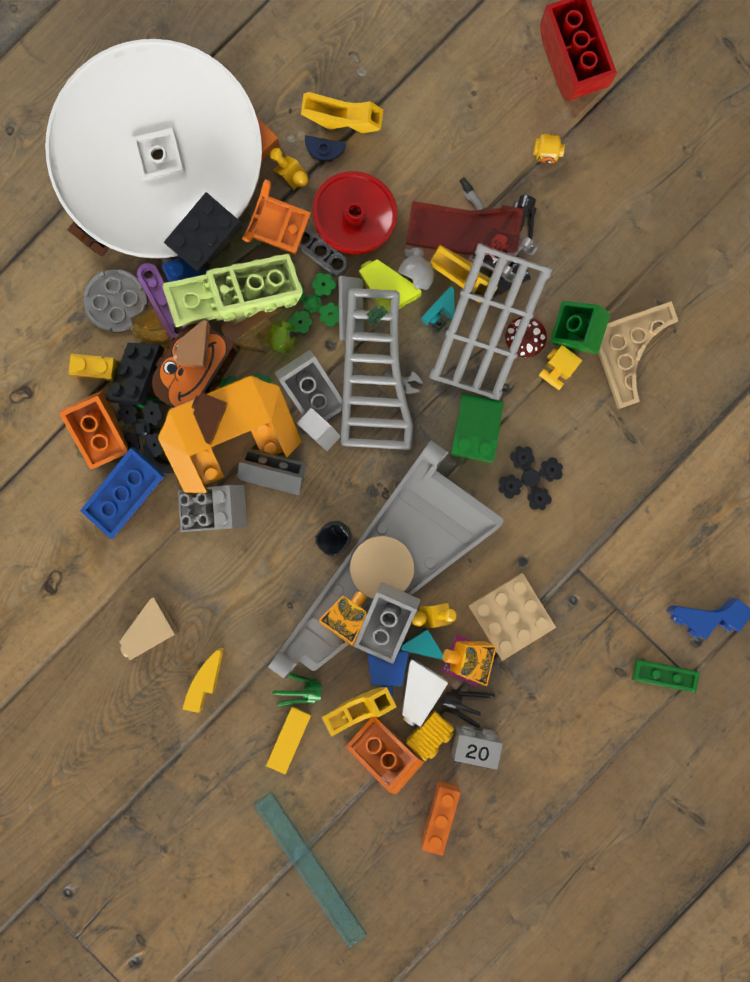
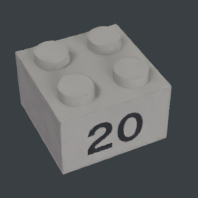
(476, 746)

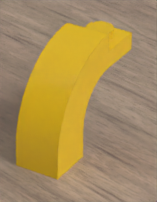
(366, 705)

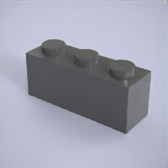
(271, 471)

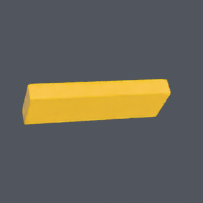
(288, 740)

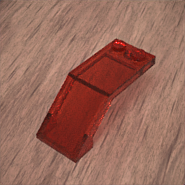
(463, 229)

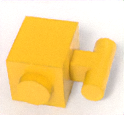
(562, 363)

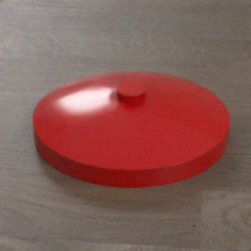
(354, 212)

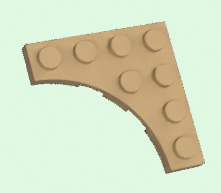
(624, 345)

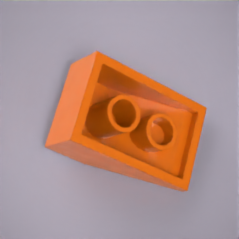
(95, 429)
(384, 755)

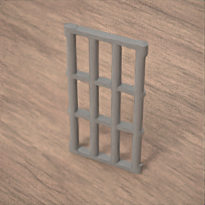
(486, 301)

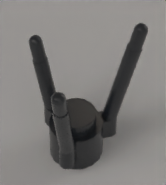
(527, 203)
(452, 704)

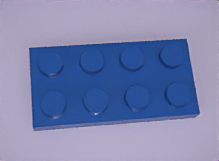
(122, 493)

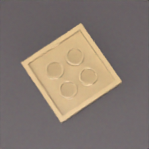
(512, 616)

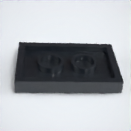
(135, 373)

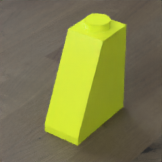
(379, 276)

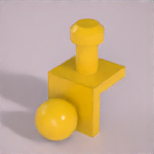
(289, 169)
(434, 616)

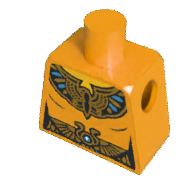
(346, 617)
(471, 660)

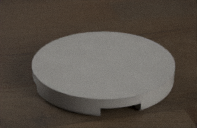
(113, 299)

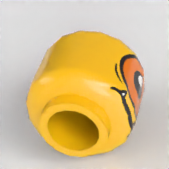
(548, 148)

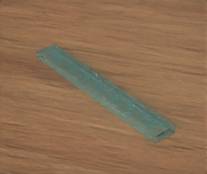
(310, 870)

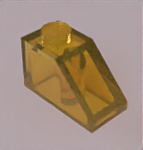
(149, 327)

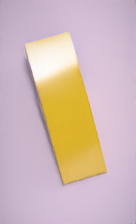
(203, 682)

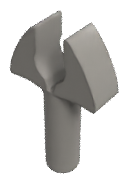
(408, 389)

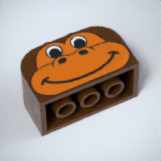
(182, 384)

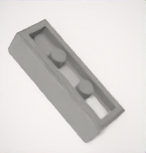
(345, 284)

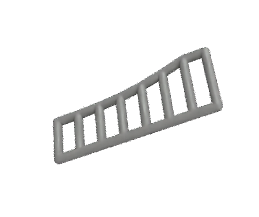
(396, 380)

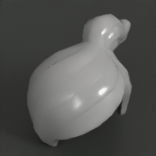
(417, 268)

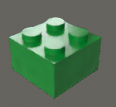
(580, 327)

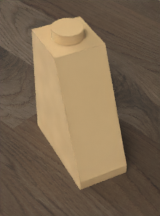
(148, 629)

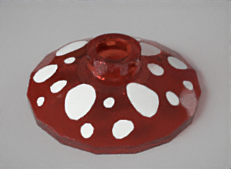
(528, 347)

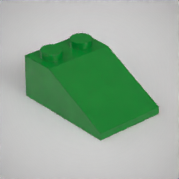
(477, 428)

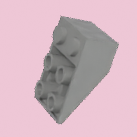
(217, 509)

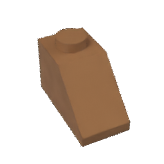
(193, 347)

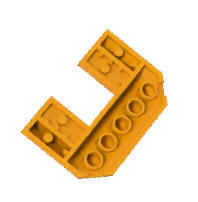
(251, 406)

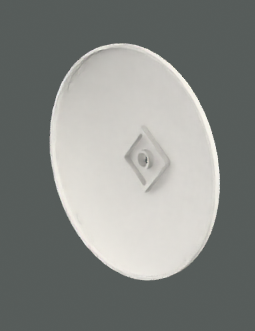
(144, 101)

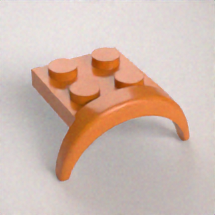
(277, 222)

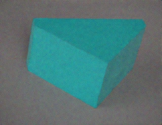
(422, 644)

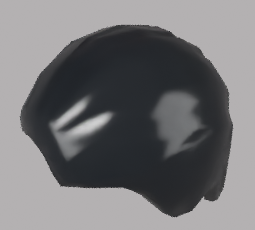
(333, 538)

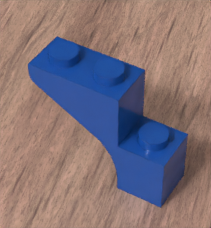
(701, 623)

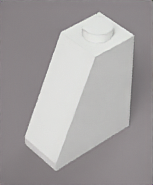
(421, 692)

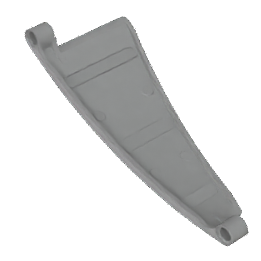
(430, 519)

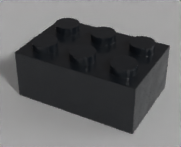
(203, 233)

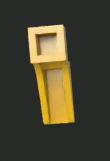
(336, 114)
(458, 269)

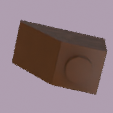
(208, 415)

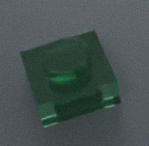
(376, 315)

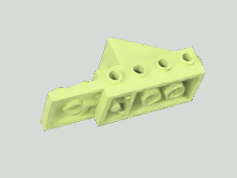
(234, 291)

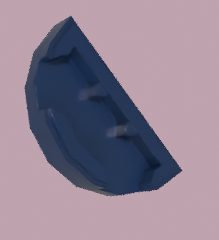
(324, 149)

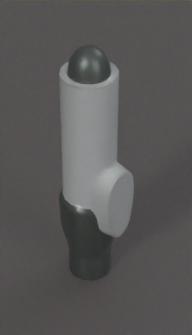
(471, 195)

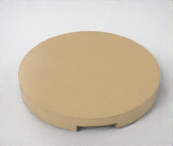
(382, 561)

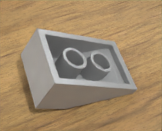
(310, 386)
(387, 622)

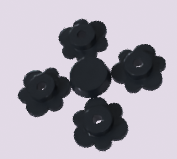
(142, 426)
(530, 478)

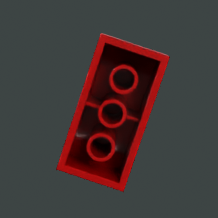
(576, 48)

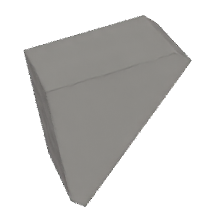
(318, 429)

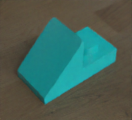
(444, 304)

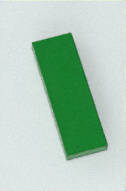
(665, 675)

